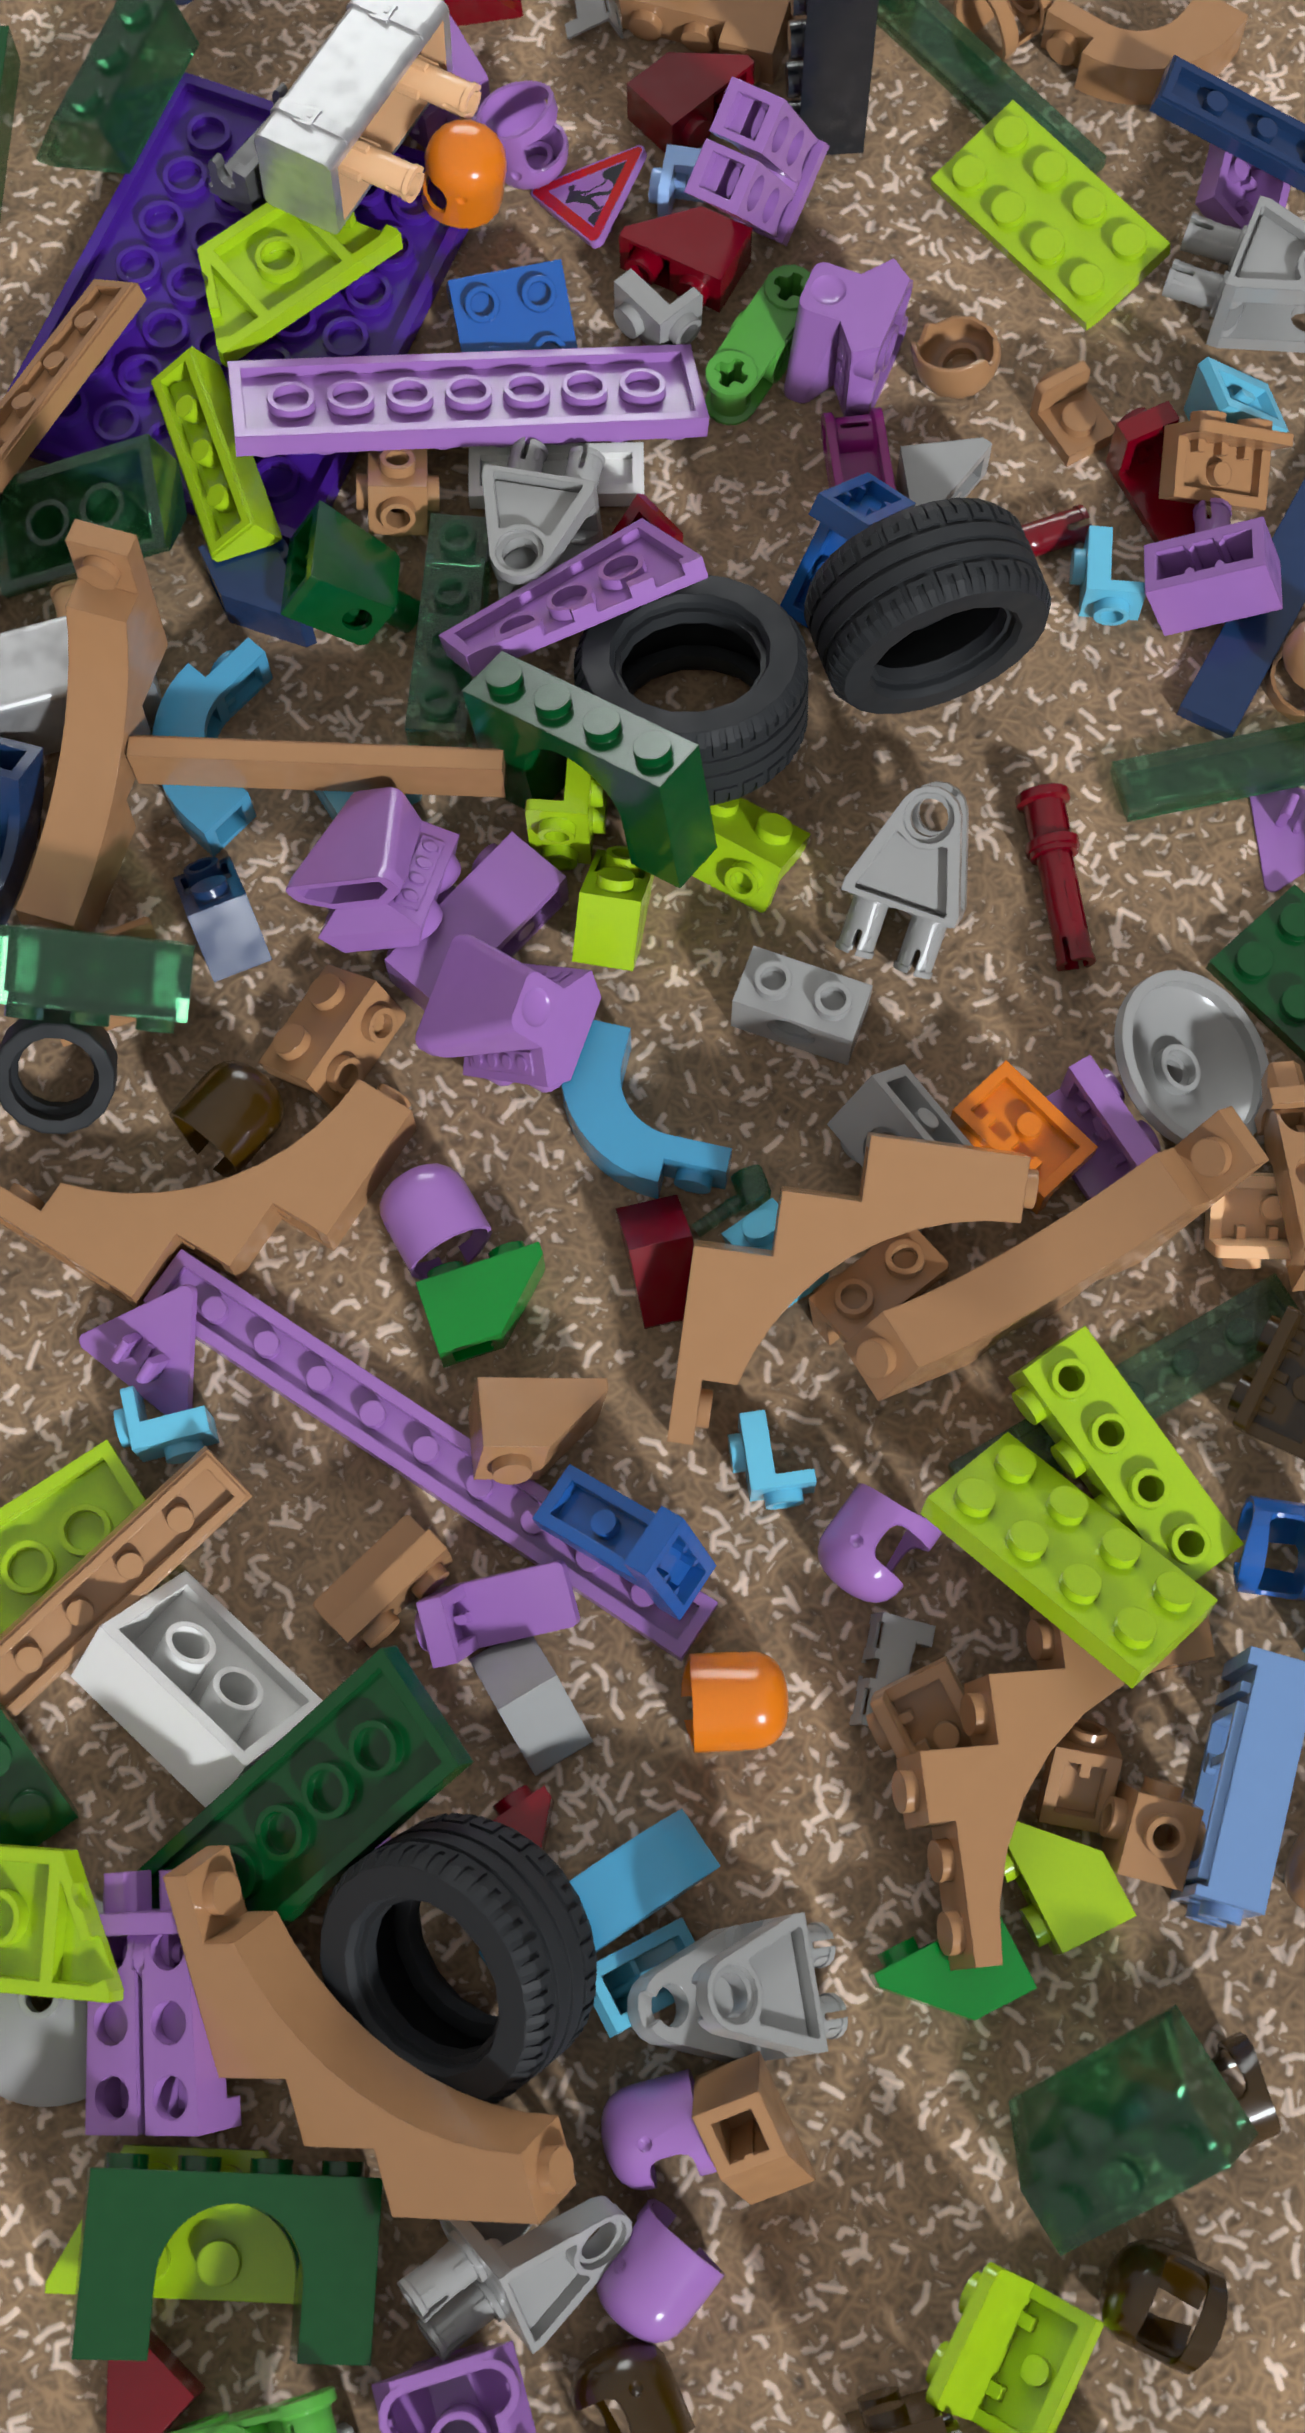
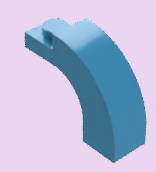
(201, 708)
(618, 1139)
(642, 1877)

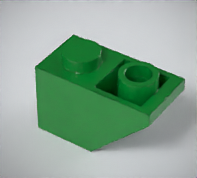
(480, 1303)
(967, 1993)

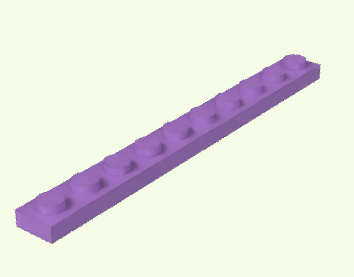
(407, 1442)

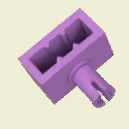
(1213, 573)

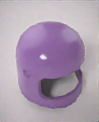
(527, 128)
(428, 1209)
(852, 1537)
(650, 2124)
(656, 2279)

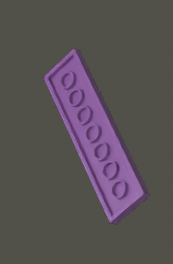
(465, 399)

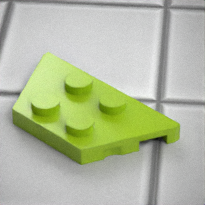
(279, 269)
(52, 1928)
(214, 2255)

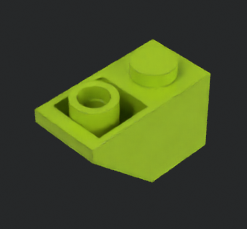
(612, 911)
(1066, 1887)

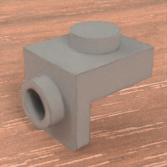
(646, 315)

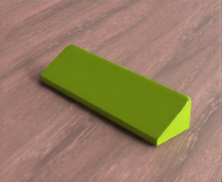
(222, 487)

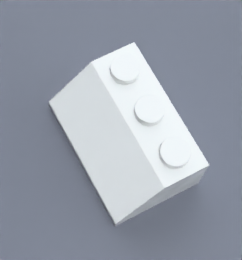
(193, 1686)

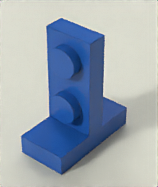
(841, 514)
(630, 1540)

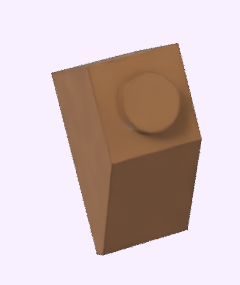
(529, 1423)

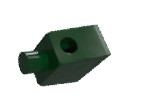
(344, 580)

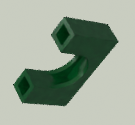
(641, 766)
(136, 2210)

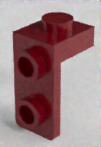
(1136, 466)

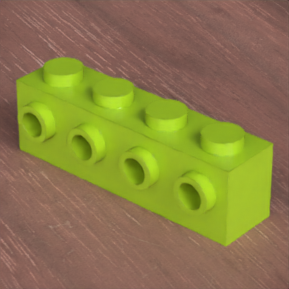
(1121, 1452)

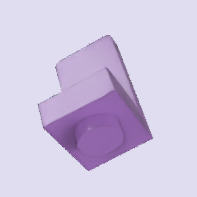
(495, 1611)

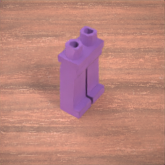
(778, 167)
(150, 2051)

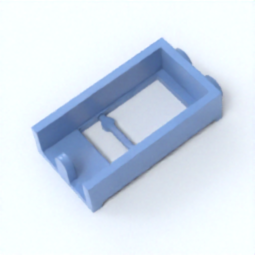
(1246, 1787)

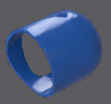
(1274, 1522)

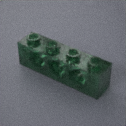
(453, 589)

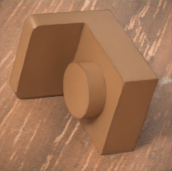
(1070, 414)
(1079, 1777)

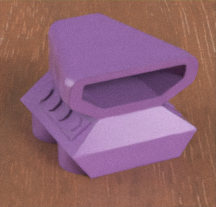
(848, 334)
(378, 873)
(508, 1016)
(467, 2393)

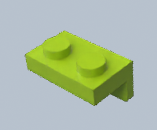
(566, 828)
(751, 852)

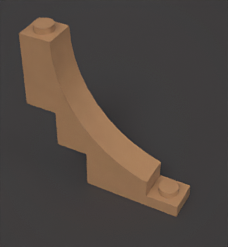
(112, 661)
(311, 1185)
(1058, 1263)
(743, 1290)
(277, 2020)

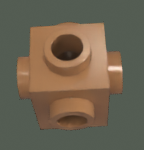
(397, 492)
(1152, 1832)

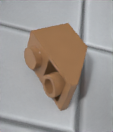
(749, 2130)

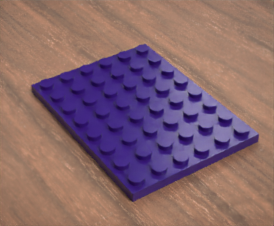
(153, 240)

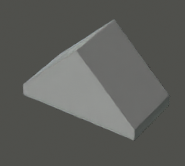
(942, 469)
(531, 1702)

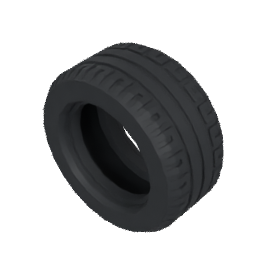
(926, 605)
(718, 629)
(513, 1909)

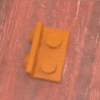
(1017, 1117)

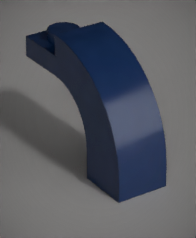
(19, 815)

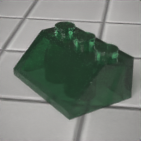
(121, 88)
(118, 486)
(95, 976)
(1124, 2130)

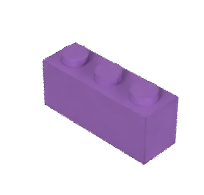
(498, 902)

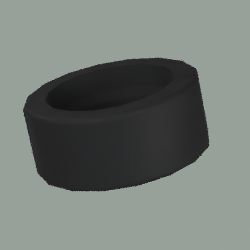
(57, 1116)

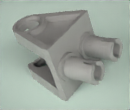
(1262, 282)
(539, 516)
(912, 872)
(743, 1993)
(513, 2275)

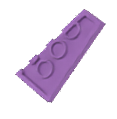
(580, 593)

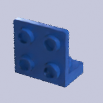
(513, 309)

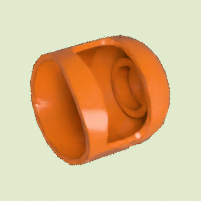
(469, 169)
(736, 1701)

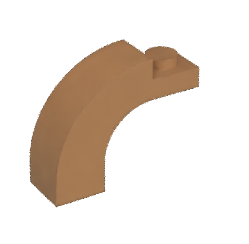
(1130, 64)

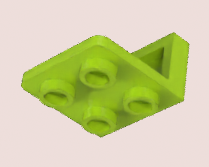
(1011, 2355)

